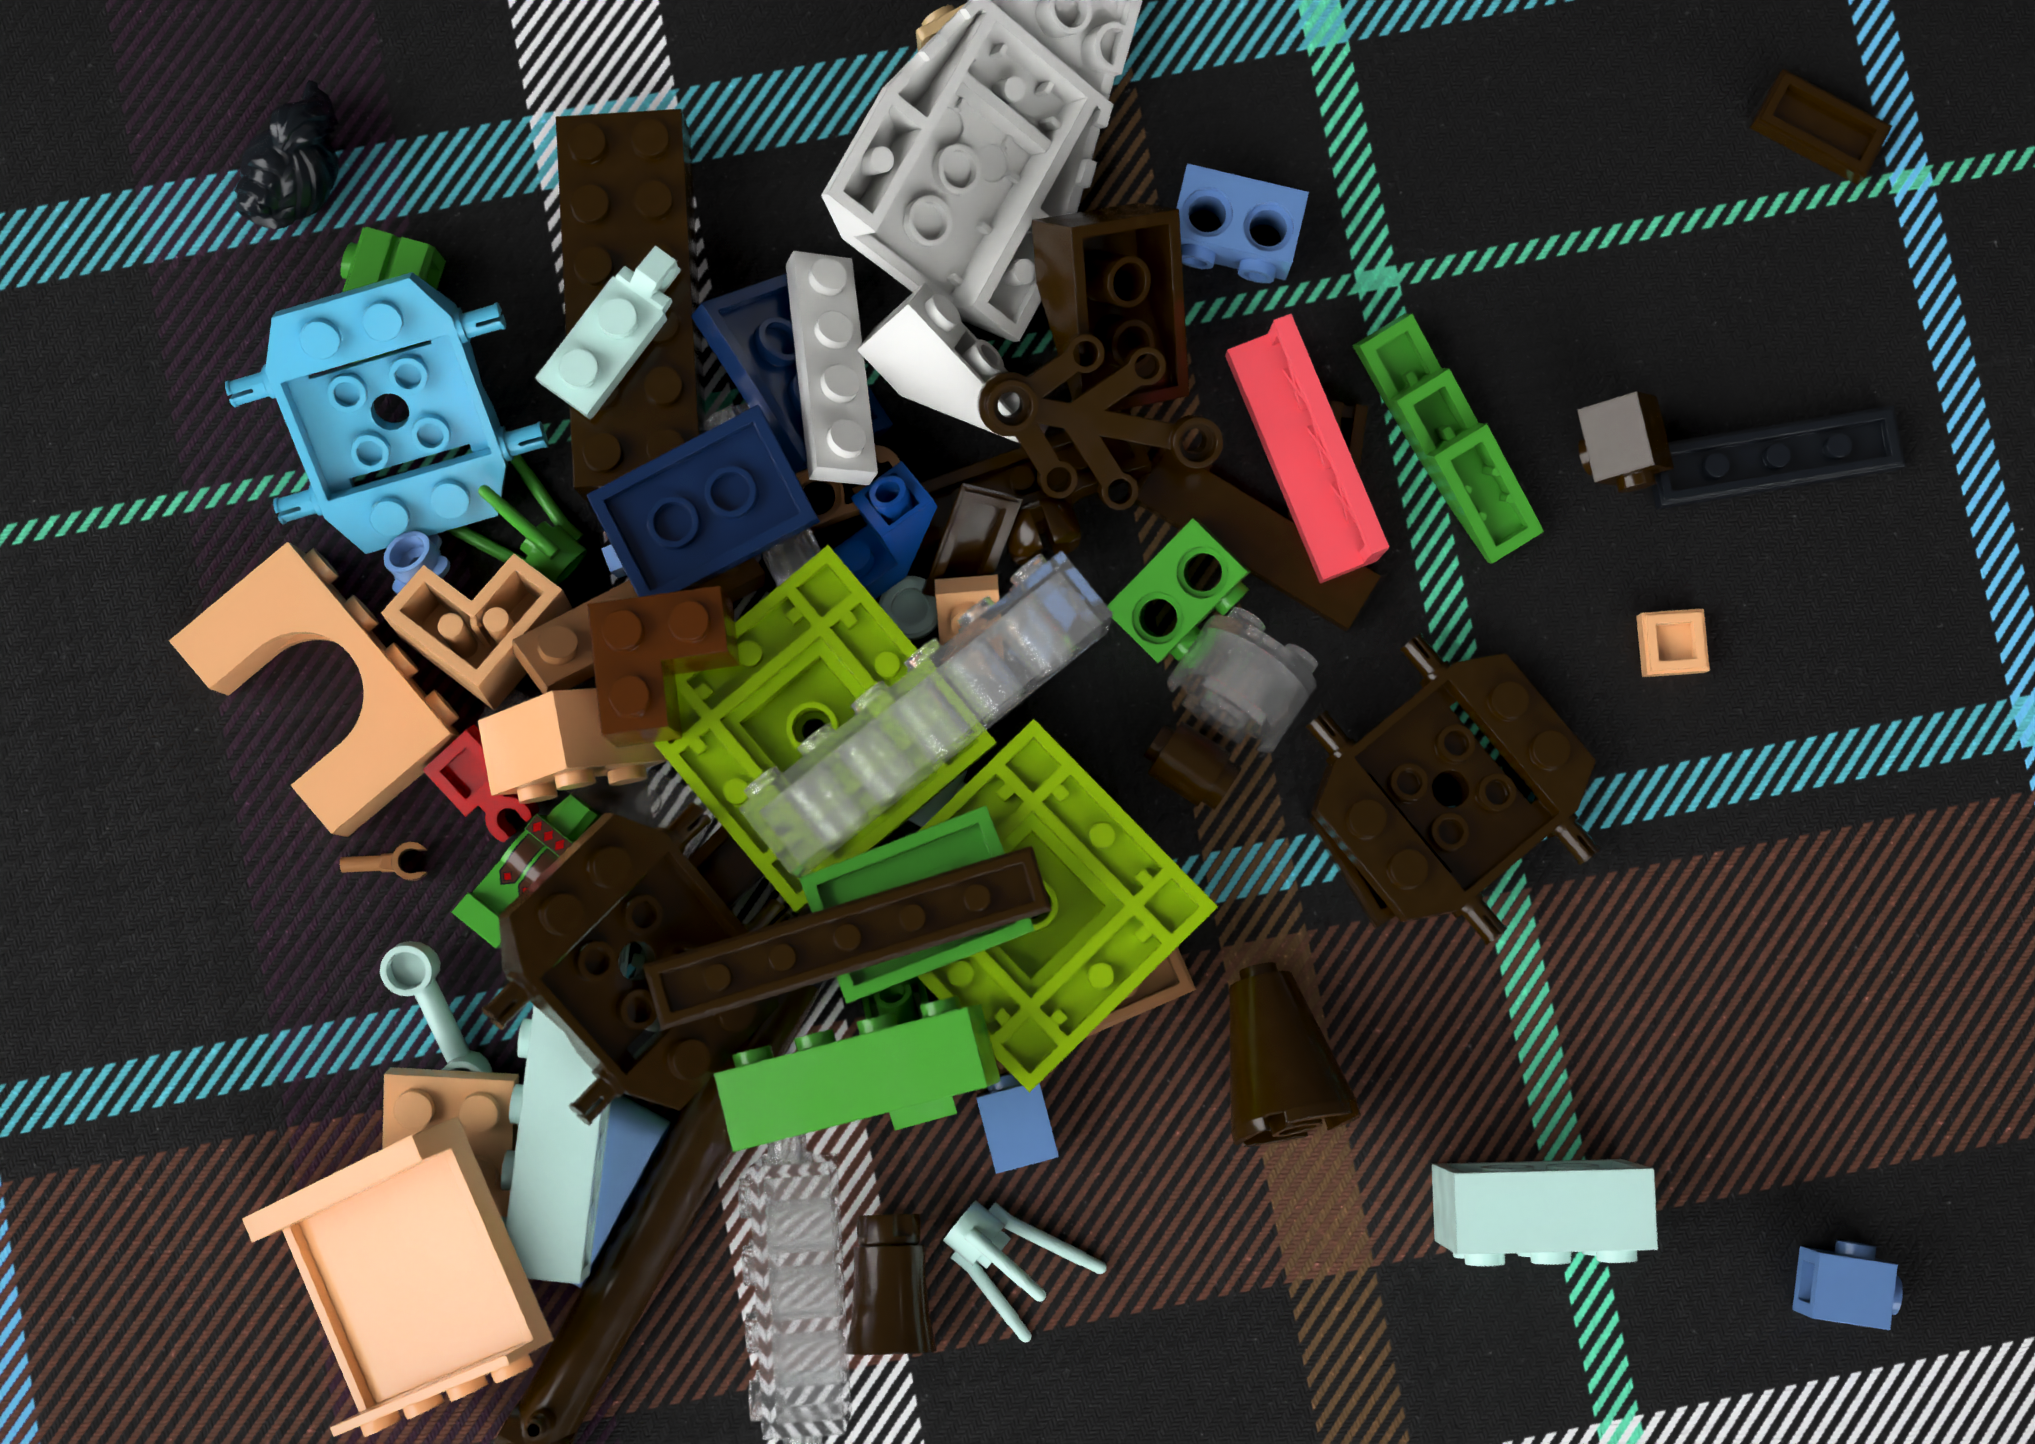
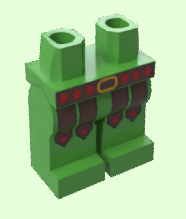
(522, 863)

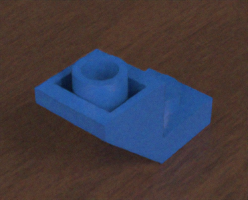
(896, 521)

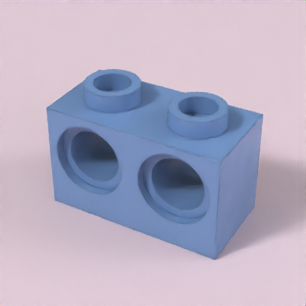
(1239, 206)

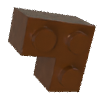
(641, 649)

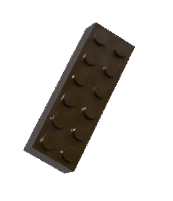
(619, 196)

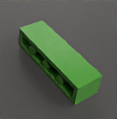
(856, 1076)

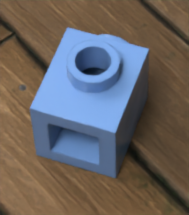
(1847, 1285)

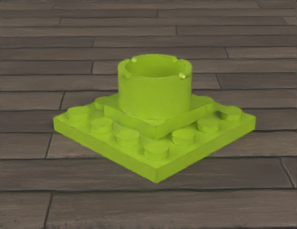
(801, 664)
(1111, 899)

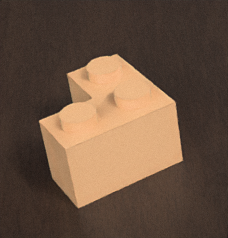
(475, 637)
(557, 746)

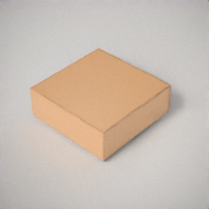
(1672, 642)

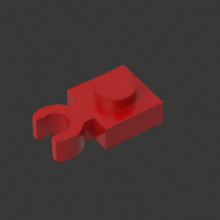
(464, 779)

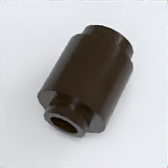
(1192, 765)

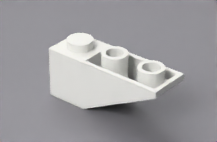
(936, 358)

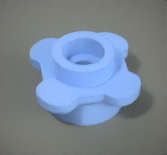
(412, 551)

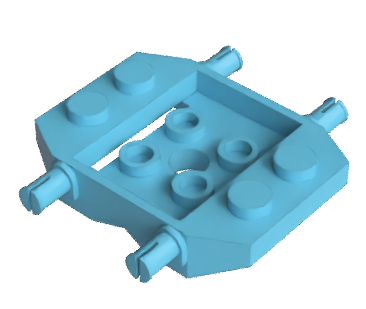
(344, 437)

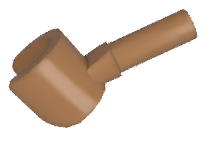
(385, 862)

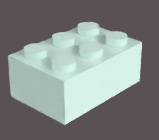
(1544, 1210)

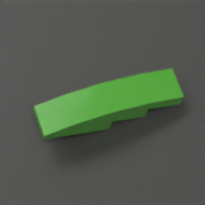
(1448, 438)

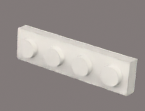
(831, 369)

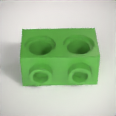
(1168, 580)

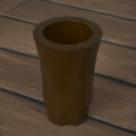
(890, 1288)

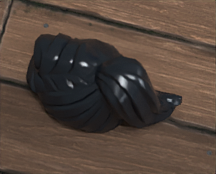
(290, 165)

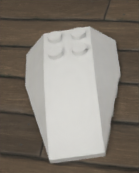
(977, 144)

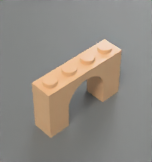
(295, 602)

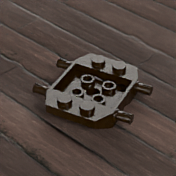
(1440, 857)
(565, 948)

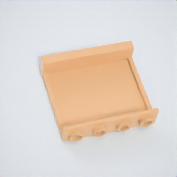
(410, 1276)

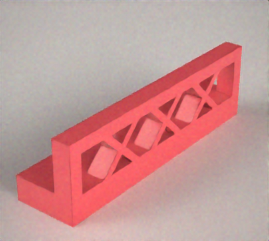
(1307, 451)

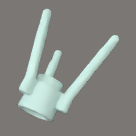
(981, 1239)

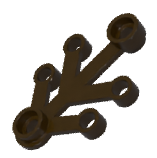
(1087, 418)

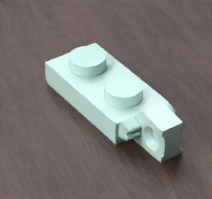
(611, 334)

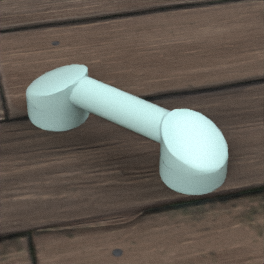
(413, 970)

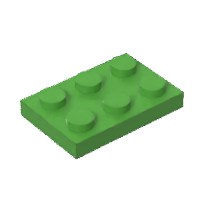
(900, 862)

